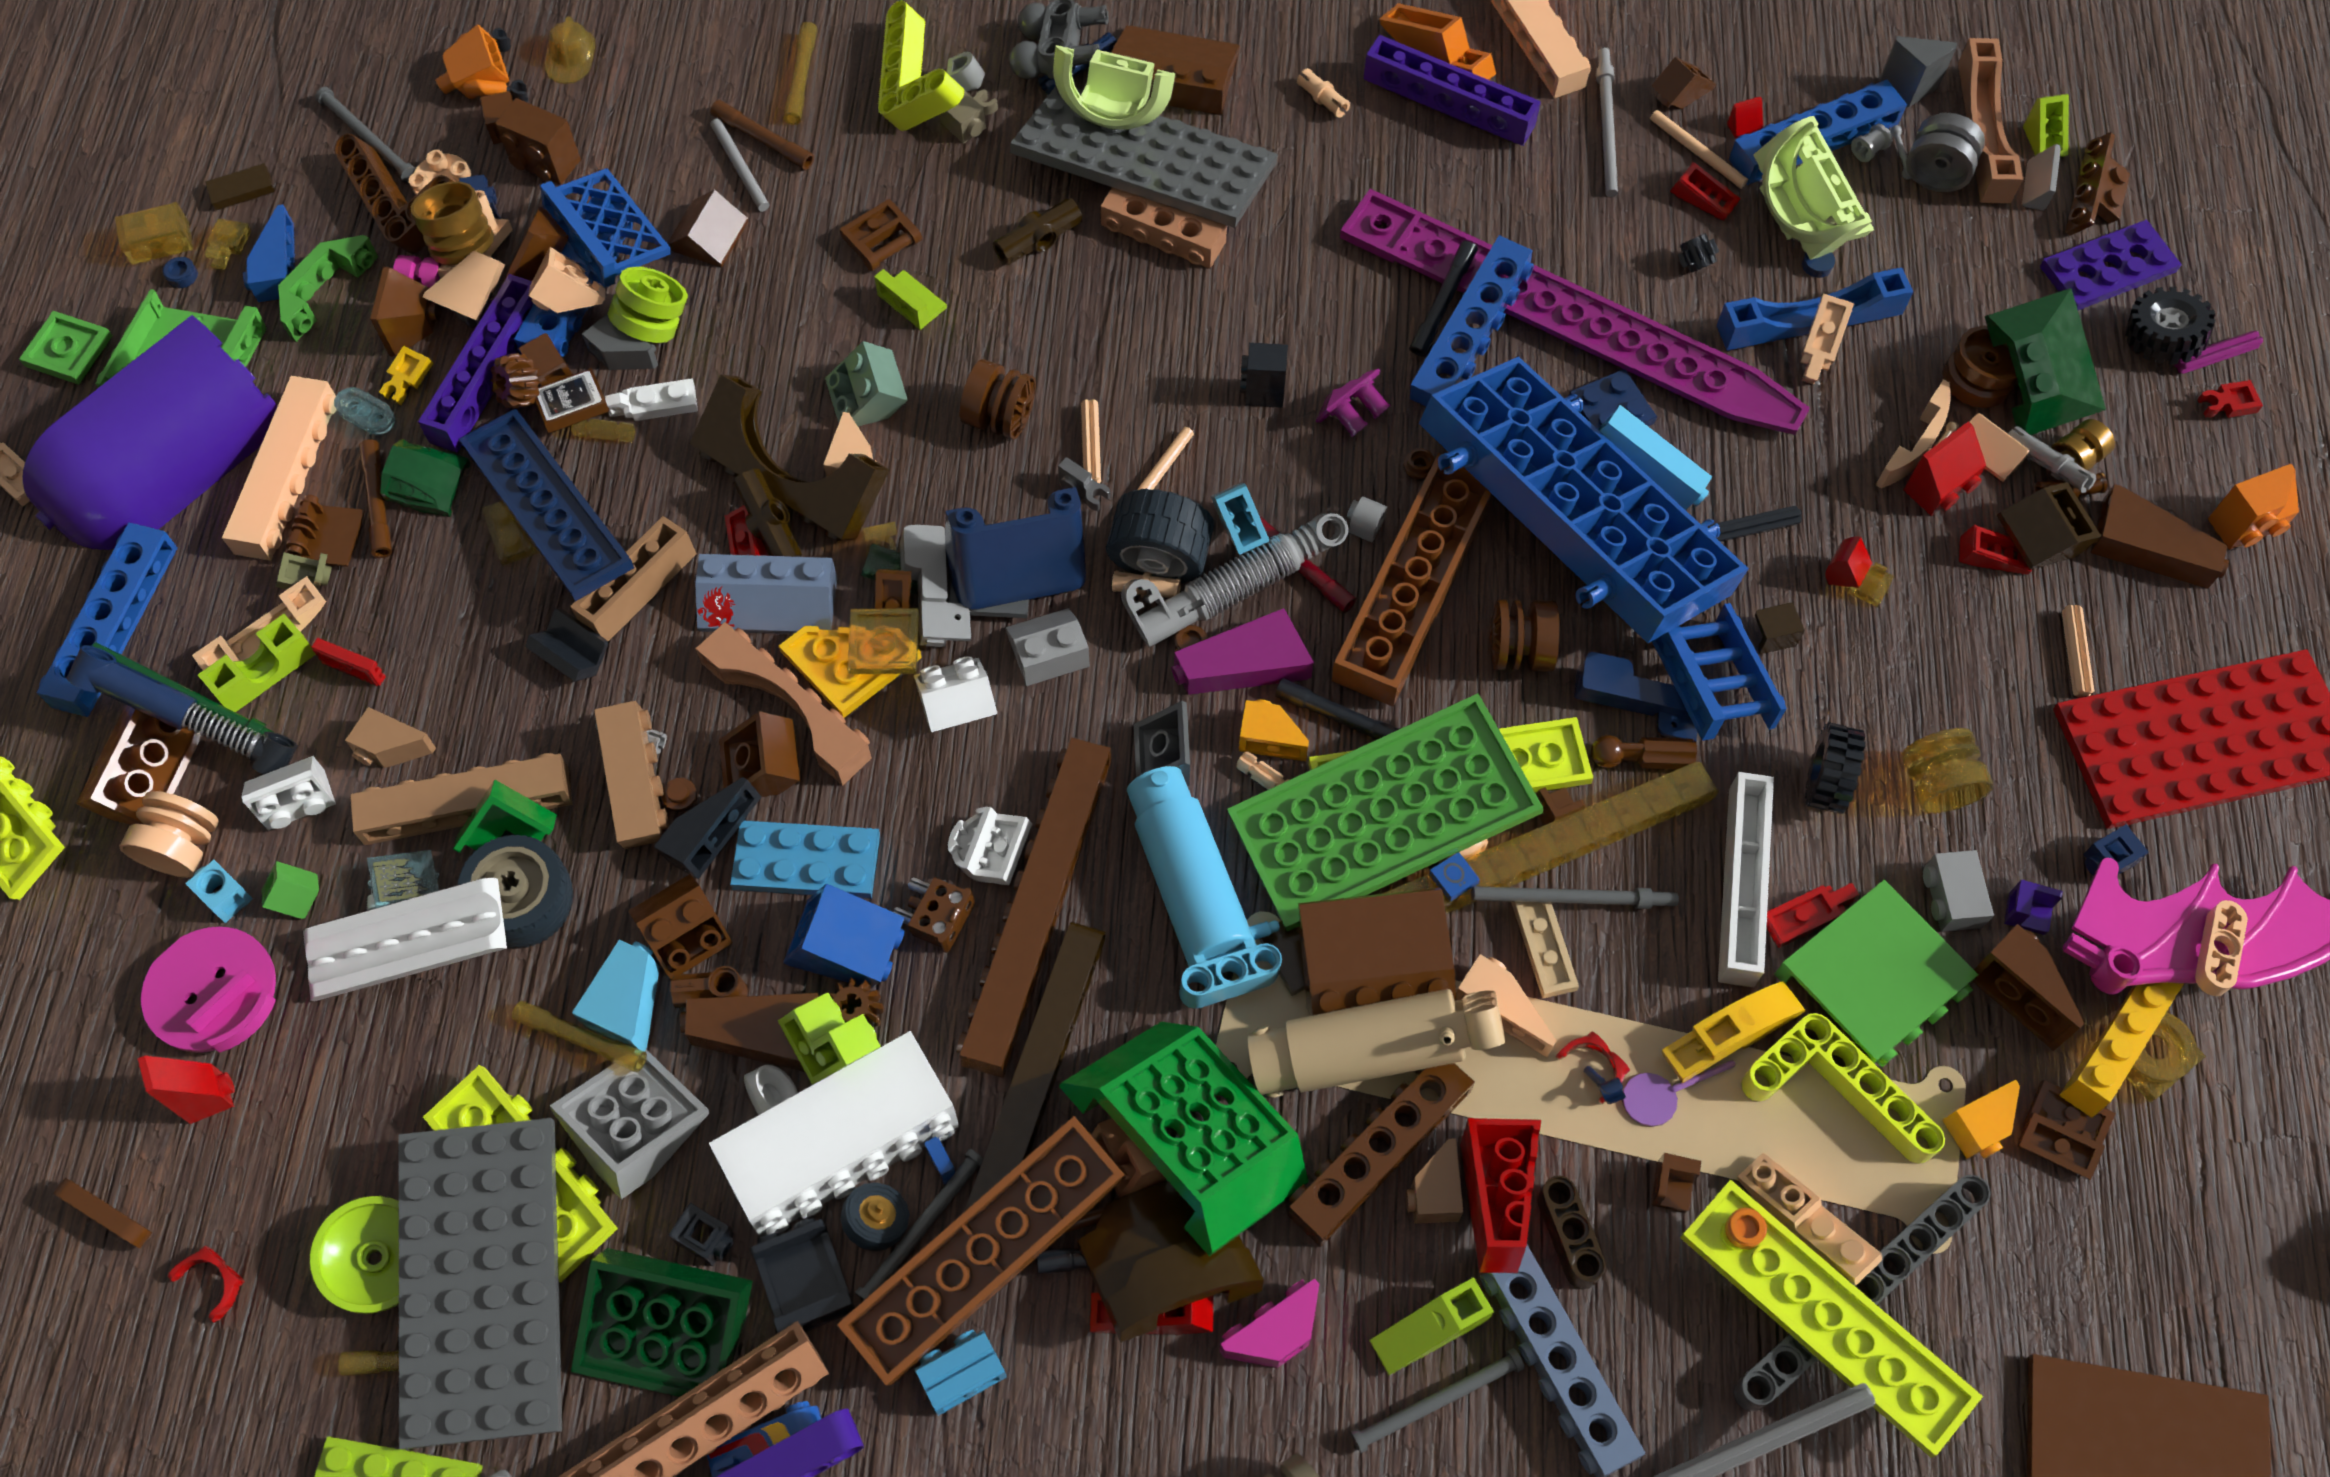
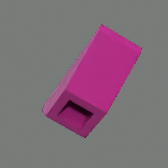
(1277, 1331)

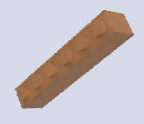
(450, 799)

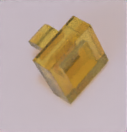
(881, 533)
(1874, 585)

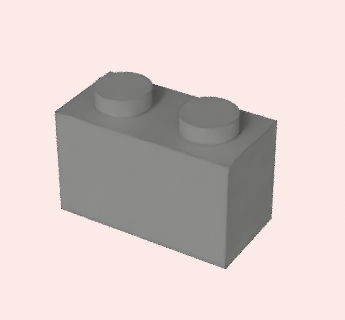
(1958, 891)

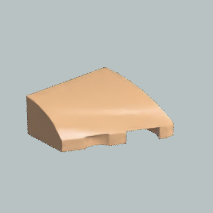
(467, 285)

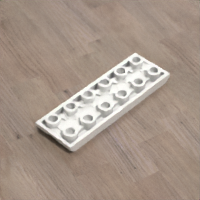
(404, 938)

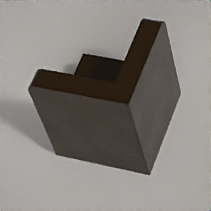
(1779, 627)

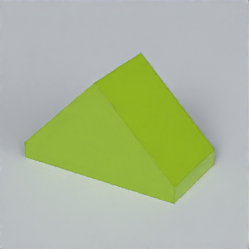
(2048, 123)

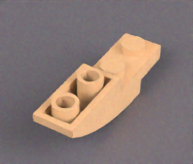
(1806, 1218)

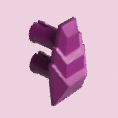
(1339, 400)

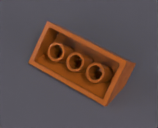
(137, 759)

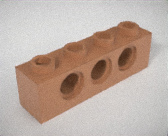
(1164, 227)

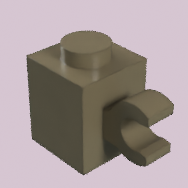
(968, 116)

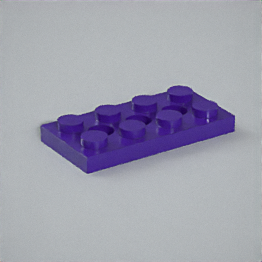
(2114, 248)

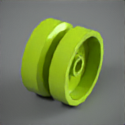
(647, 304)

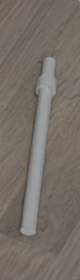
(1605, 77)

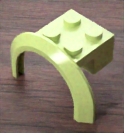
(1114, 89)

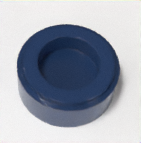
(1819, 266)
(180, 272)

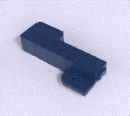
(1612, 683)

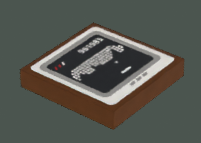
(570, 400)

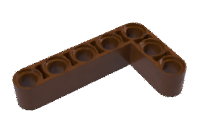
(381, 192)

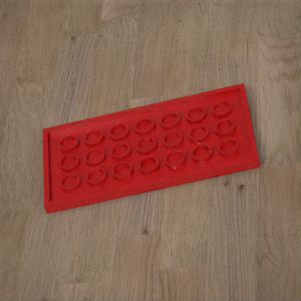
(2201, 738)

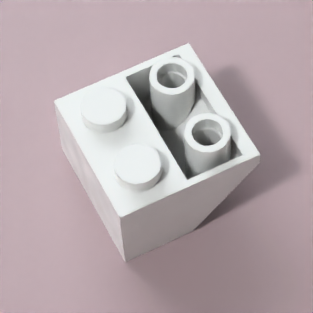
(955, 693)
(288, 793)

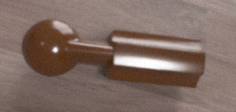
(1649, 752)

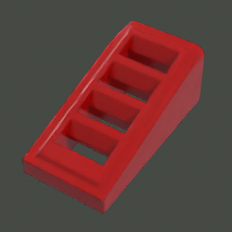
(1688, 190)
(1974, 551)

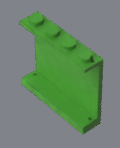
(154, 322)
(1880, 972)

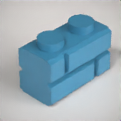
(960, 1371)

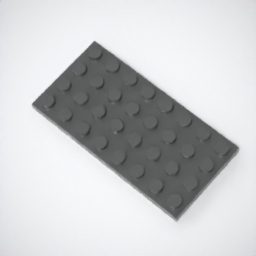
(1155, 161)
(478, 1284)

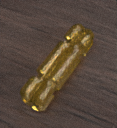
(604, 430)

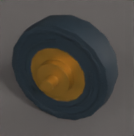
(874, 1216)

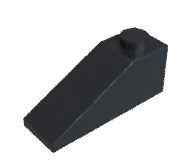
(704, 830)

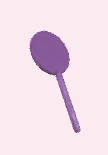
(1653, 1099)

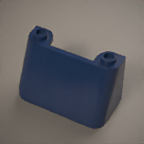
(1017, 556)

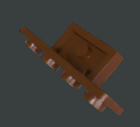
(2099, 186)

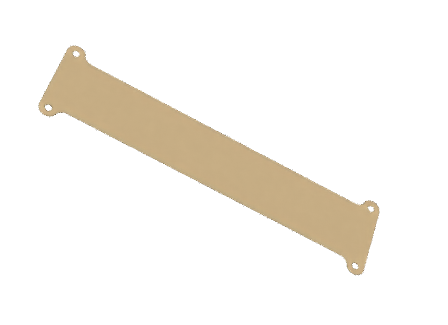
(1800, 1127)

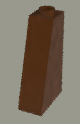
(2156, 540)
(744, 1026)

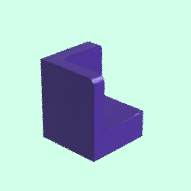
(2031, 906)

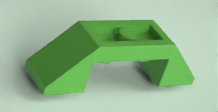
(350, 254)

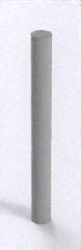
(740, 165)

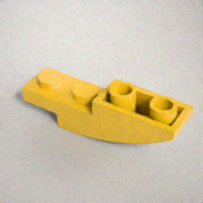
(1731, 1029)

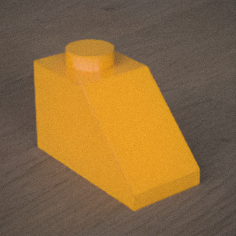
(1271, 732)
(1984, 1121)

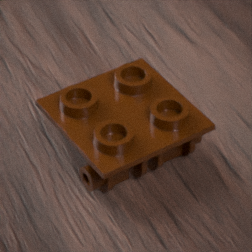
(324, 531)

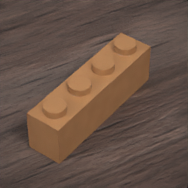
(656, 561)
(630, 774)

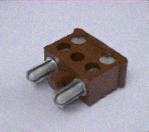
(939, 913)

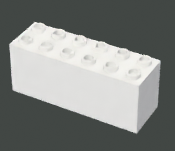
(835, 1135)

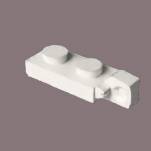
(654, 400)

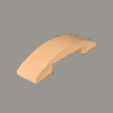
(1906, 461)
(299, 604)

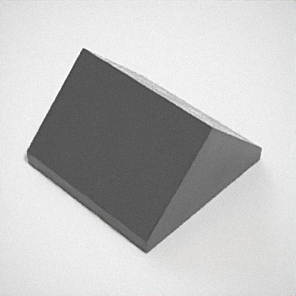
(1917, 66)
(1163, 741)

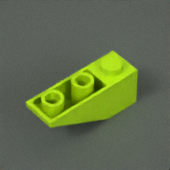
(1432, 1326)

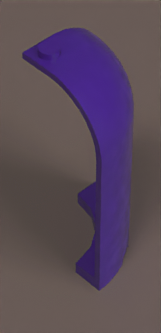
(147, 440)

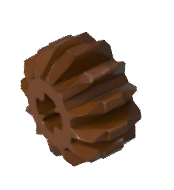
(515, 380)
(862, 997)

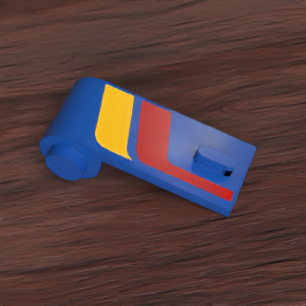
(762, 1437)

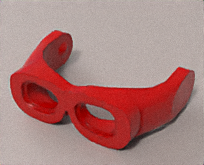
(1596, 1043)
(231, 1278)

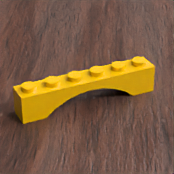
(2119, 1047)

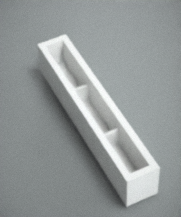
(1746, 880)

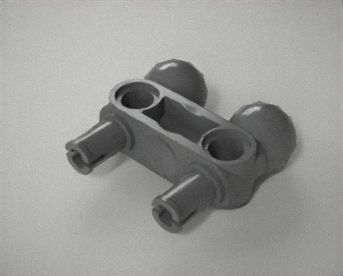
(1053, 25)

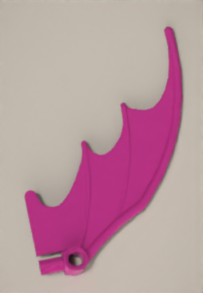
(2164, 936)

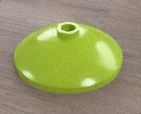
(343, 1250)

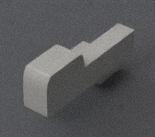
(925, 556)

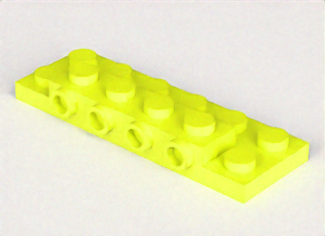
(25, 835)
(580, 1219)

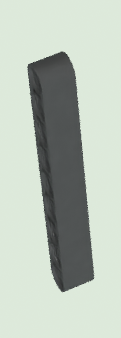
(1878, 1281)

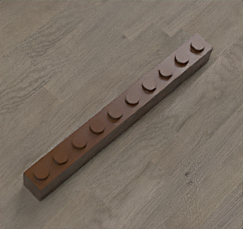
(1035, 909)

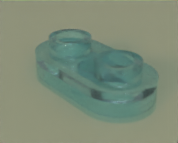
(367, 412)

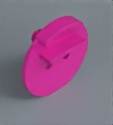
(225, 1007)

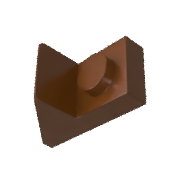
(893, 589)

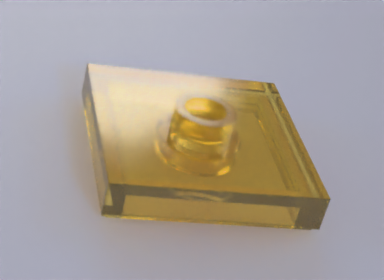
(883, 641)

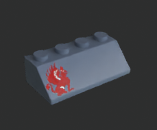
(764, 593)

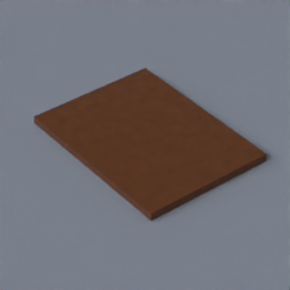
(2140, 1424)

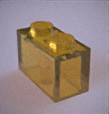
(154, 233)

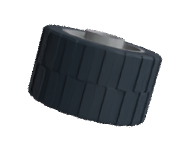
(1160, 535)

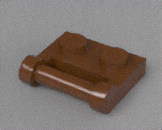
(874, 228)

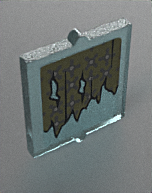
(401, 877)

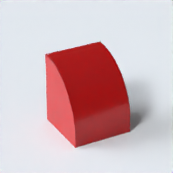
(1849, 564)

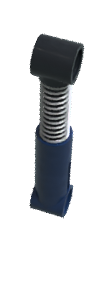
(101, 673)

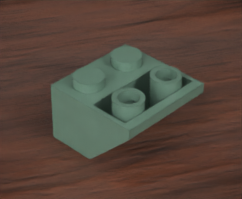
(867, 385)

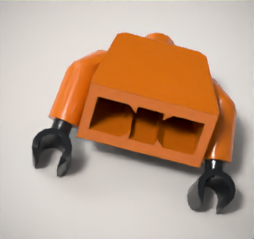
(477, 66)

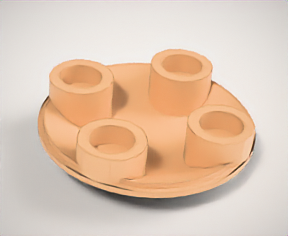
(438, 164)

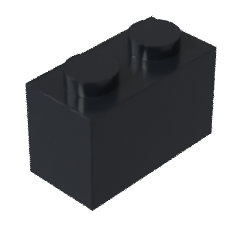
(1264, 374)

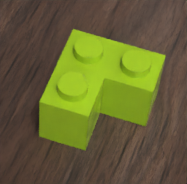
(824, 1039)

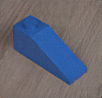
(271, 257)

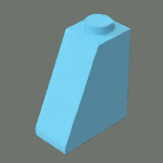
(1240, 518)
(622, 996)

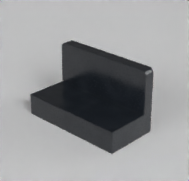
(569, 646)

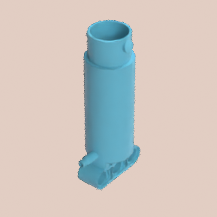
(1198, 892)

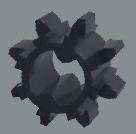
(1698, 253)

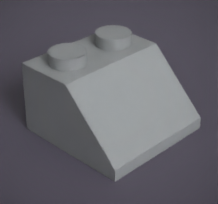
(1049, 646)

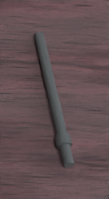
(1640, 897)

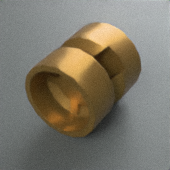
(2087, 443)

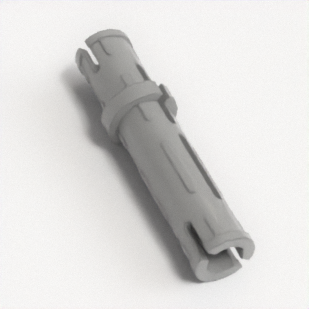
(2059, 465)

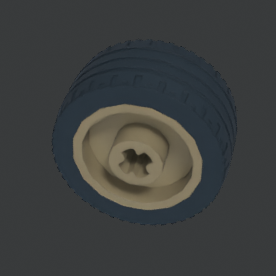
(532, 886)

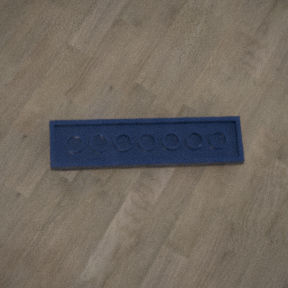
(546, 504)

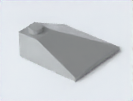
(629, 1122)

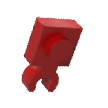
(2233, 398)

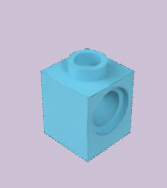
(227, 900)

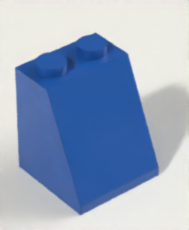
(845, 937)

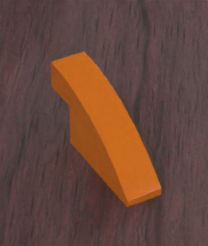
(1437, 36)

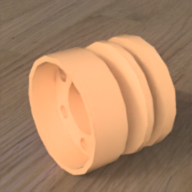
(169, 834)

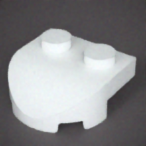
(989, 845)

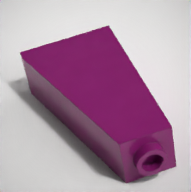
(1244, 657)

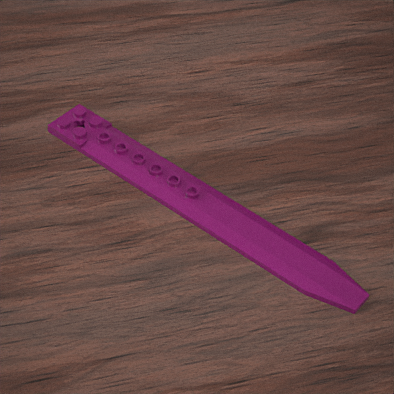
(1584, 319)

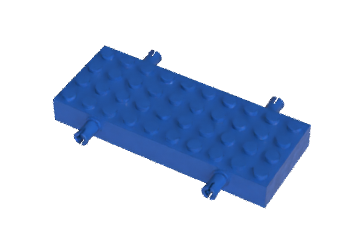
(1582, 498)

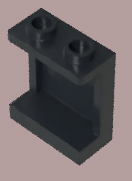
(802, 1276)

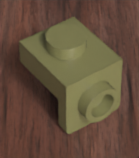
(295, 568)

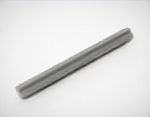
(1776, 1434)

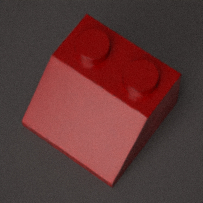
(1947, 471)

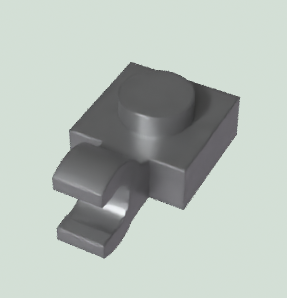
(1073, 475)

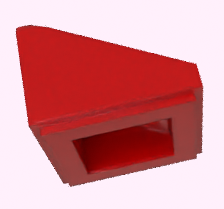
(1746, 117)

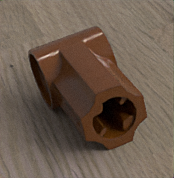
(706, 985)

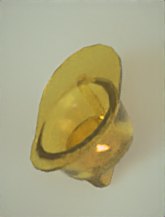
(569, 52)

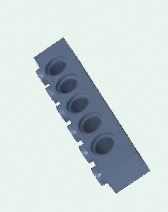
(1581, 1372)

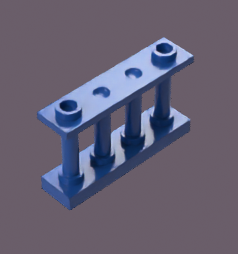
(1698, 691)

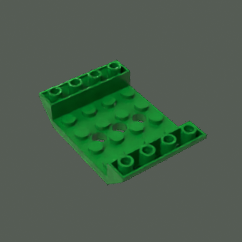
(1225, 1167)

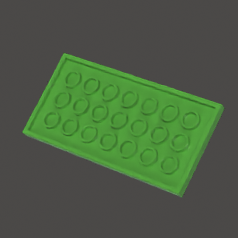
(1385, 809)

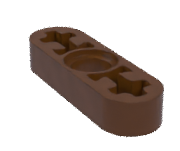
(102, 1213)

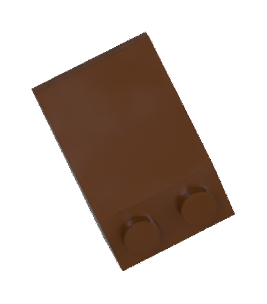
(2029, 987)

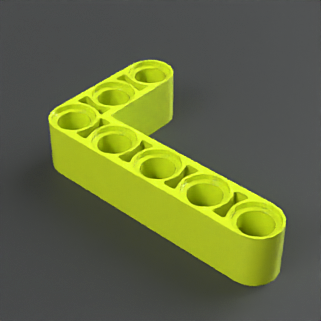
(904, 94)
(1847, 1082)

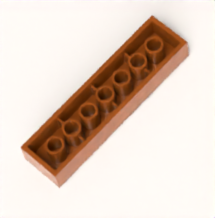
(1412, 584)
(981, 1251)

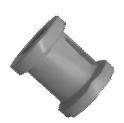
(1876, 139)

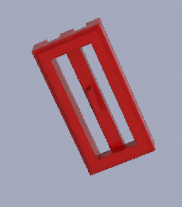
(348, 662)

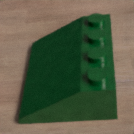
(658, 1322)

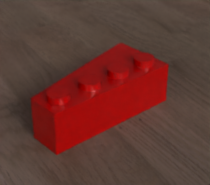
(1500, 1183)

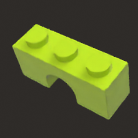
(279, 653)

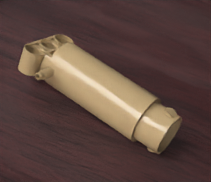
(1373, 1041)

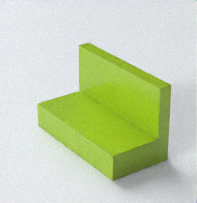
(909, 297)

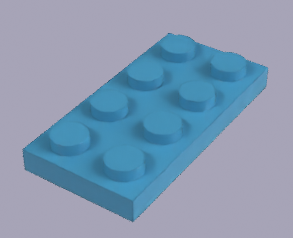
(804, 858)

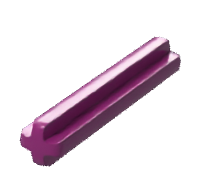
(2222, 351)

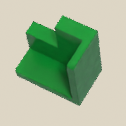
(501, 811)

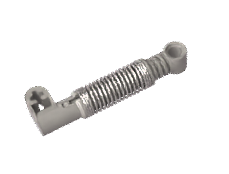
(1209, 596)

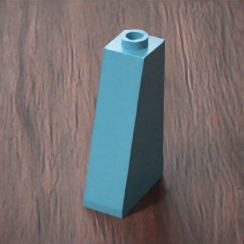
(1657, 458)

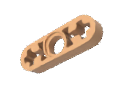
(2211, 958)

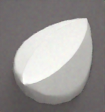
(768, 1087)

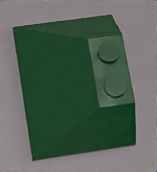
(2048, 361)

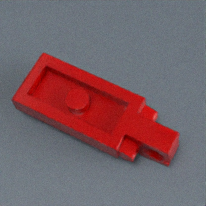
(1808, 913)

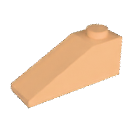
(1515, 1008)

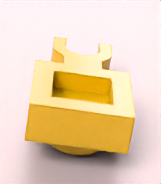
(406, 370)

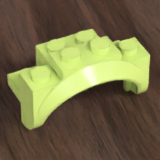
(1812, 196)

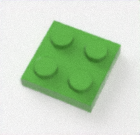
(66, 347)

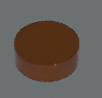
(1188, 636)

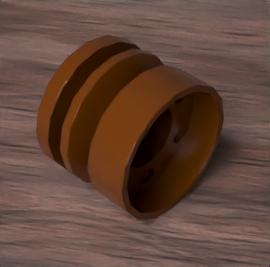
(997, 399)
(1522, 635)

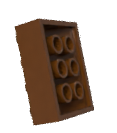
(1200, 65)
(1374, 949)

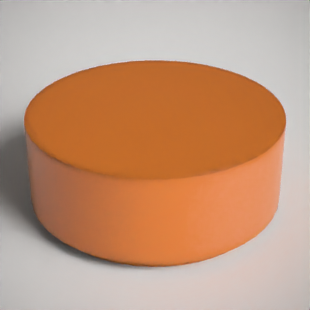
(1745, 1228)

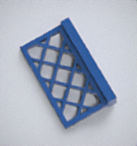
(584, 233)

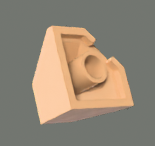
(563, 285)

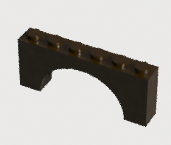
(732, 437)

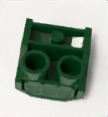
(422, 478)

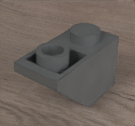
(618, 349)

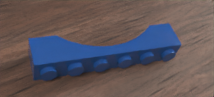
(1760, 321)

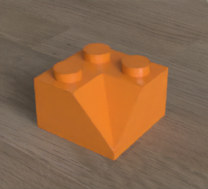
(2257, 508)

